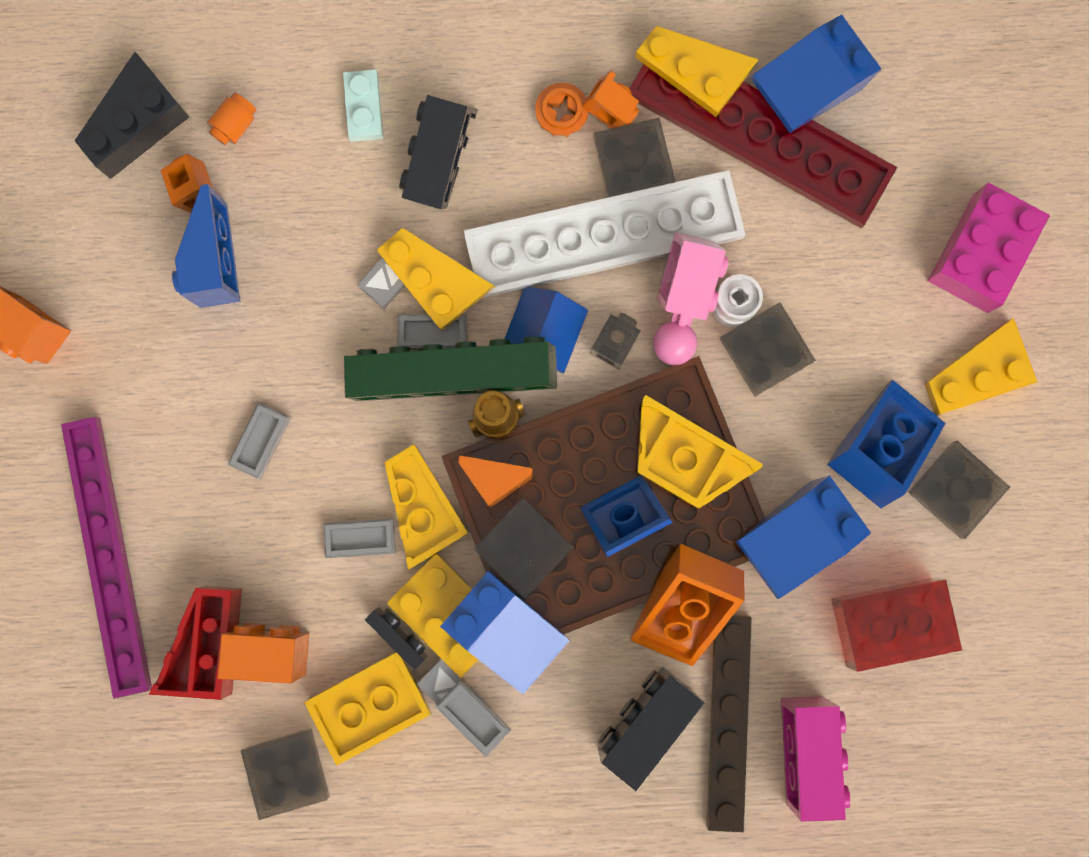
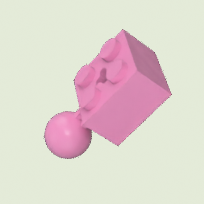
(688, 293)

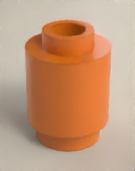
(231, 119)

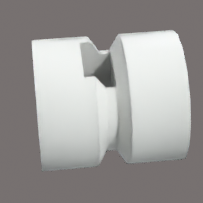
(737, 300)

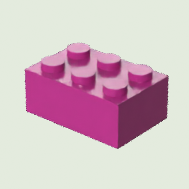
(988, 248)
(814, 758)

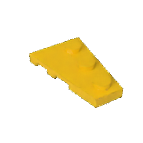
(696, 67)
(433, 278)
(985, 371)
(422, 508)

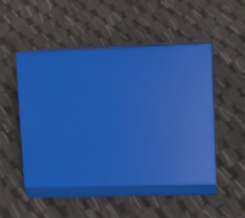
(548, 316)
(625, 516)

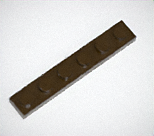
(729, 726)

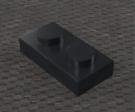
(387, 626)

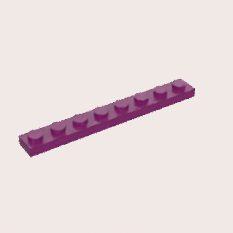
(106, 557)

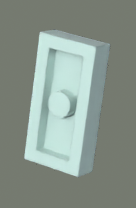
(363, 105)

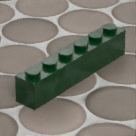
(451, 371)

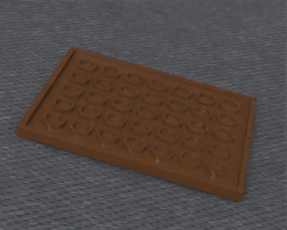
(587, 454)

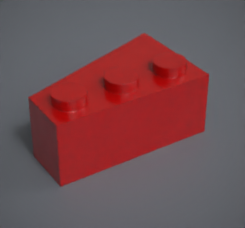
(194, 658)

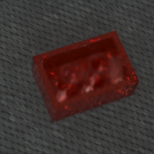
(896, 624)

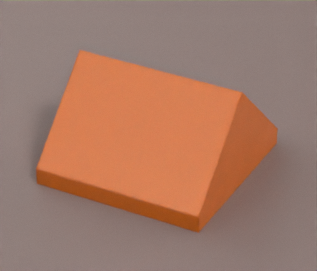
(493, 478)

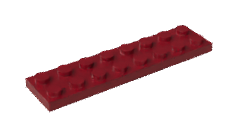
(806, 160)

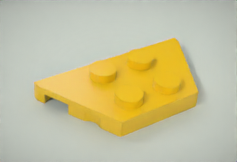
(687, 457)

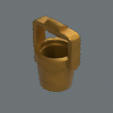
(495, 415)

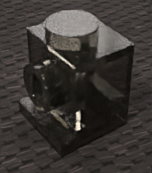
(613, 352)

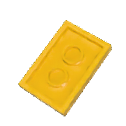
(427, 603)
(368, 708)

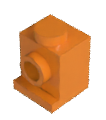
(611, 102)
(184, 181)

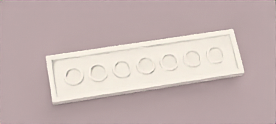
(603, 233)

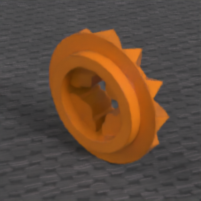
(553, 97)

